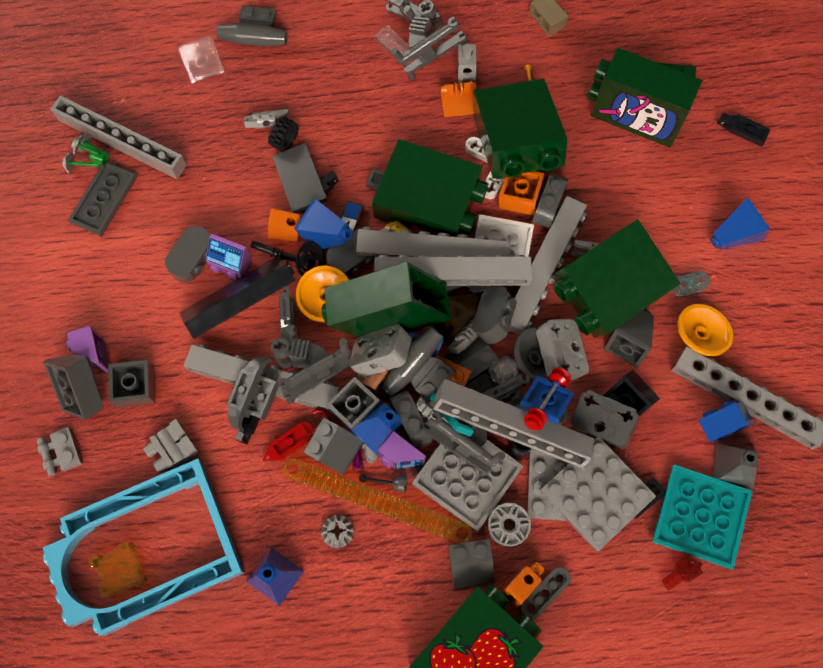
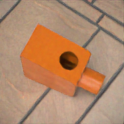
(282, 225)
(518, 590)

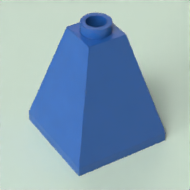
(322, 226)
(741, 228)
(378, 427)
(281, 581)

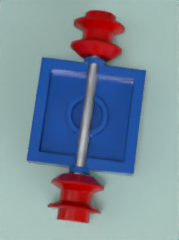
(547, 399)

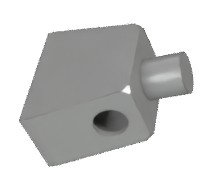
(466, 59)

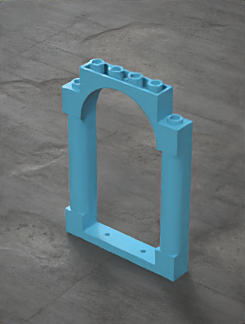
(82, 522)

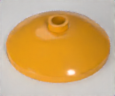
(311, 289)
(705, 330)

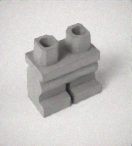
(173, 447)

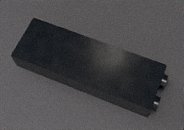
(237, 296)

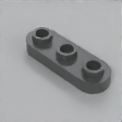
(552, 586)

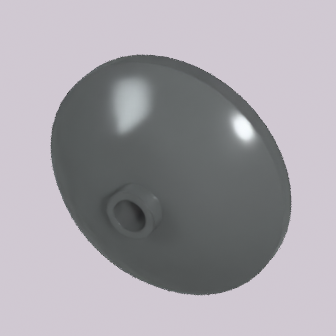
(528, 354)

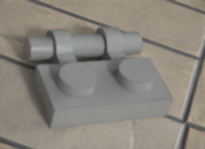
(65, 449)

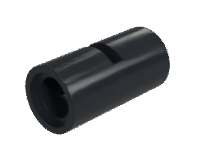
(518, 453)

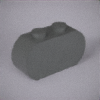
(550, 200)
(188, 254)
(345, 257)
(494, 314)
(411, 419)

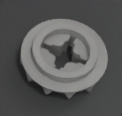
(344, 537)

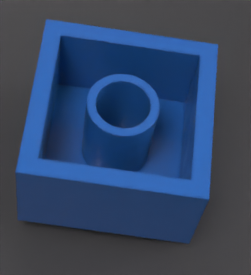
(726, 421)

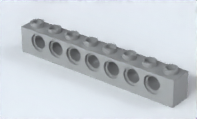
(810, 438)

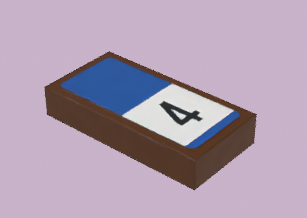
(352, 214)

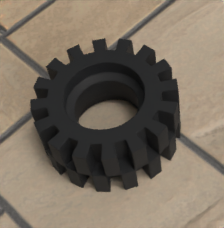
(283, 134)

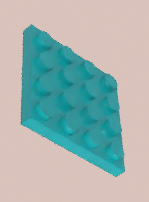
(702, 517)

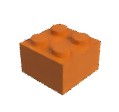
(522, 193)

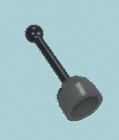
(399, 483)

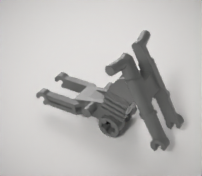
(423, 34)
(302, 353)
(470, 447)

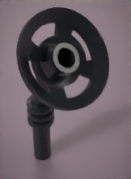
(300, 261)

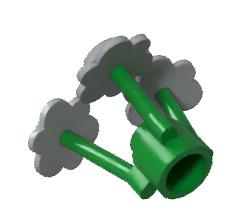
(82, 143)

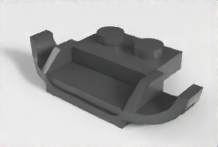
(251, 393)

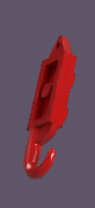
(292, 439)

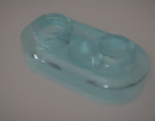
(692, 284)

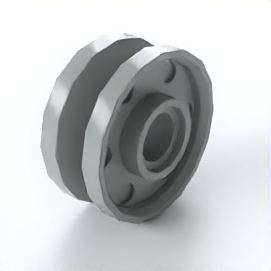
(521, 522)

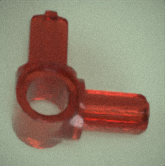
(685, 570)

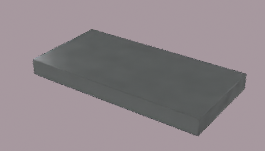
(299, 178)
(102, 199)

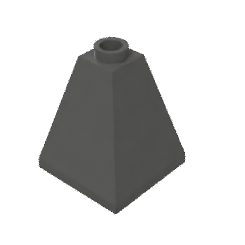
(633, 338)
(735, 465)

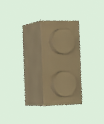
(548, 15)

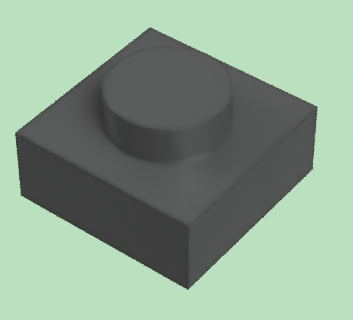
(374, 179)

